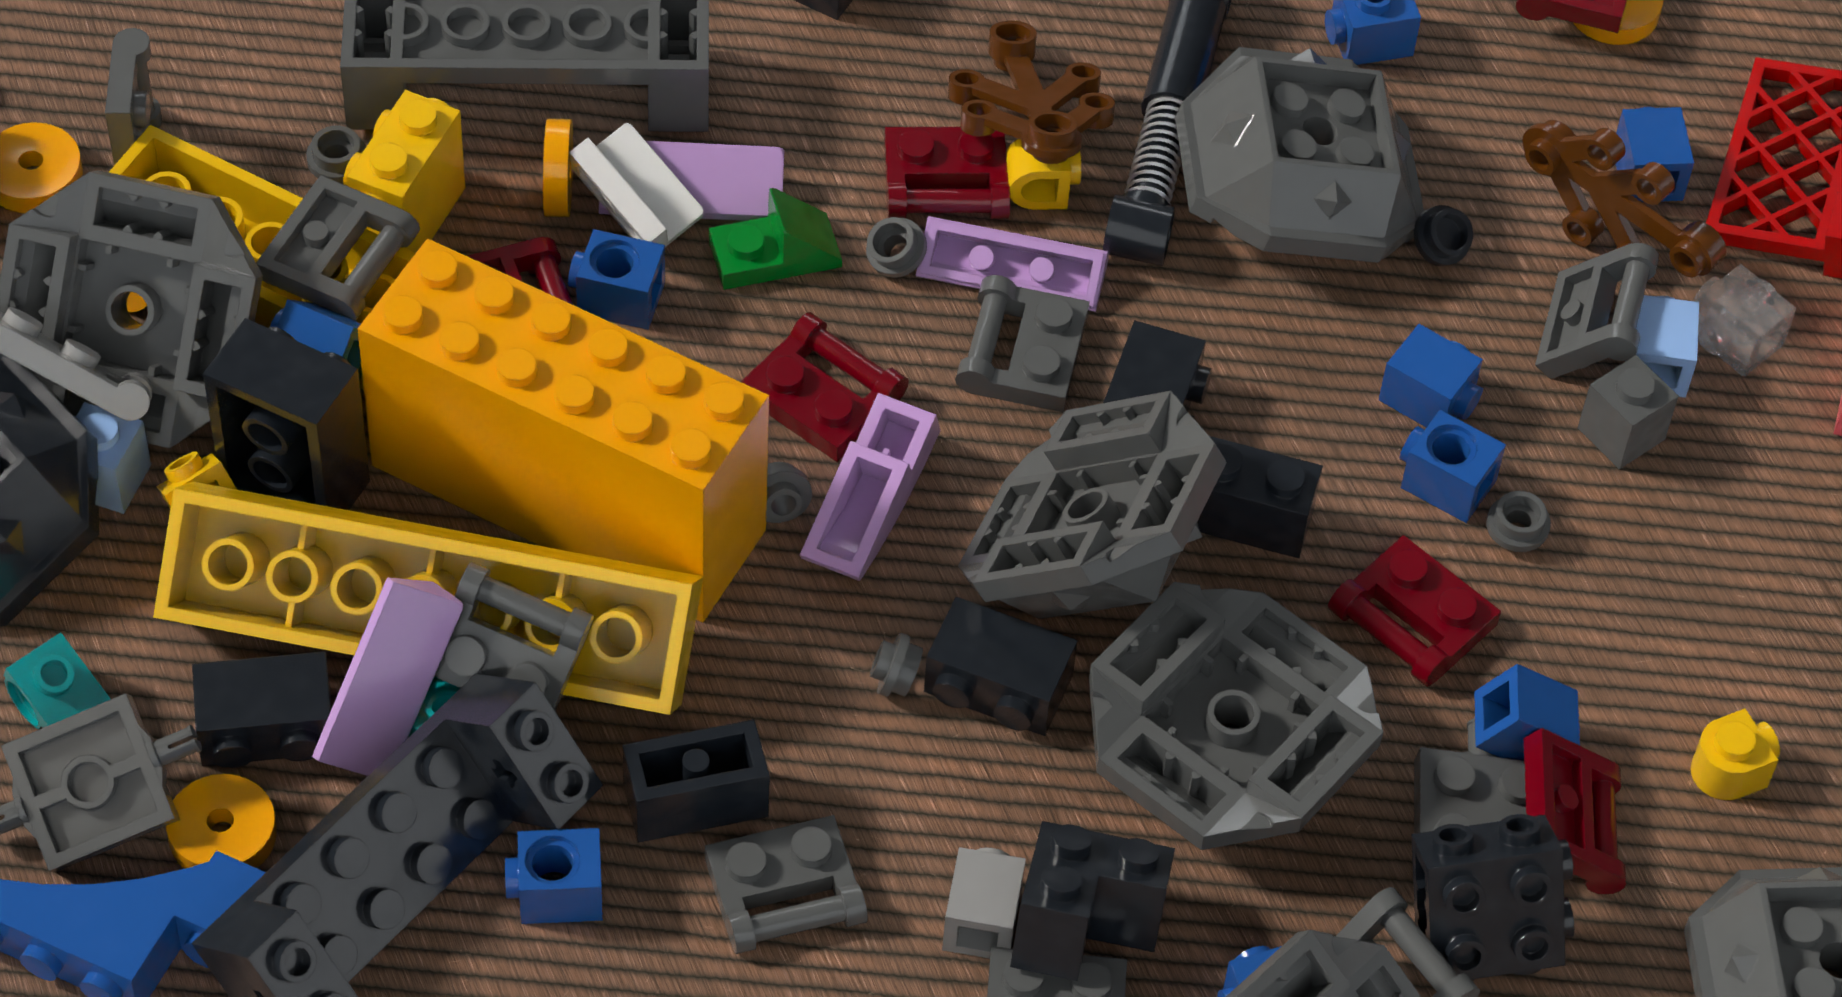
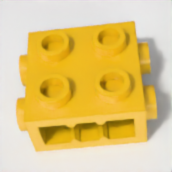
(413, 162)

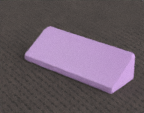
(724, 178)
(969, 253)
(389, 674)

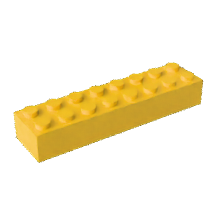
(318, 570)

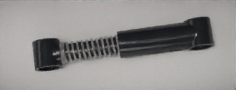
(1142, 216)

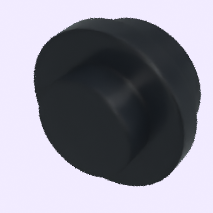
(1443, 235)

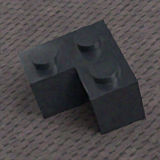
(1088, 889)

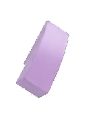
(871, 487)

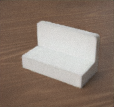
(636, 186)

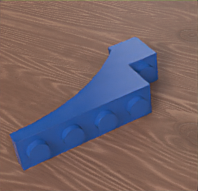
(117, 933)

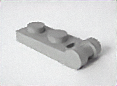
(73, 367)

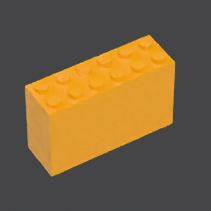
(562, 422)

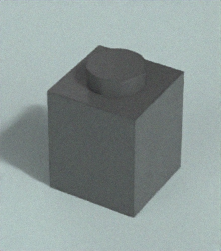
(1627, 412)

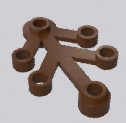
(1048, 133)
(1558, 153)

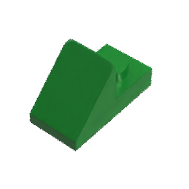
(784, 245)

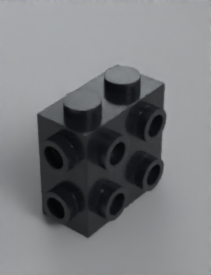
(1494, 895)

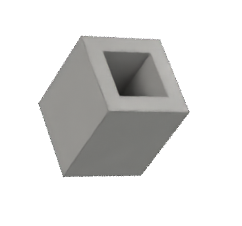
(983, 901)

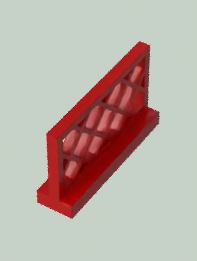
(1767, 232)

